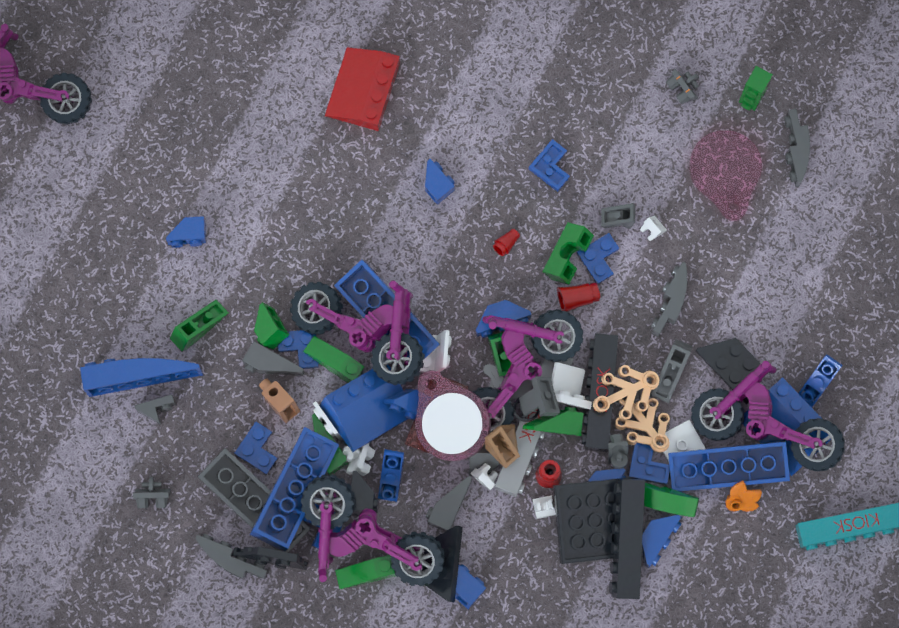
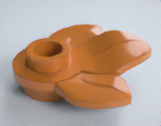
(745, 499)

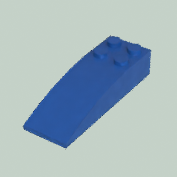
(368, 292)
(134, 373)
(729, 465)
(283, 509)

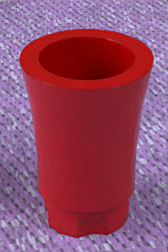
(577, 296)
(546, 480)

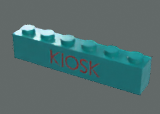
(848, 526)

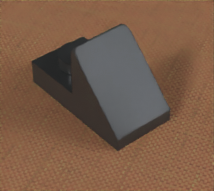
(618, 216)
(150, 408)

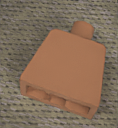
(279, 400)

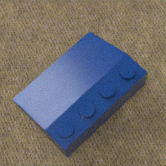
(359, 409)
(791, 411)

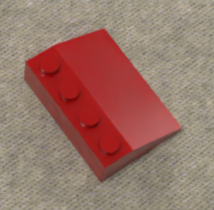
(363, 87)

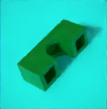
(755, 88)
(572, 239)

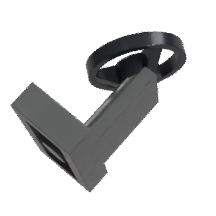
(539, 398)

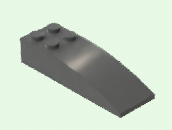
(240, 490)

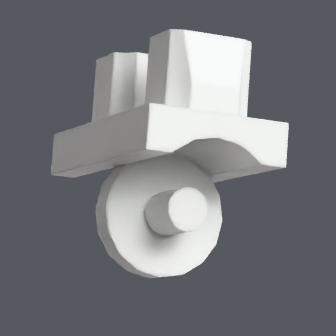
(357, 459)

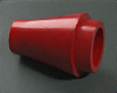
(505, 243)

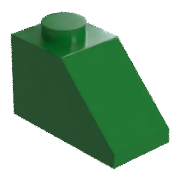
(269, 327)
(500, 359)

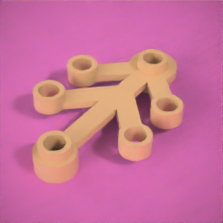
(628, 390)
(646, 425)

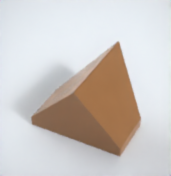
(503, 444)

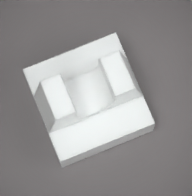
(654, 226)
(485, 479)
(544, 507)

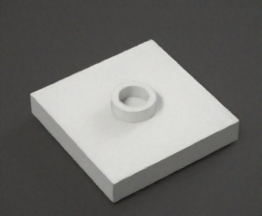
(682, 439)

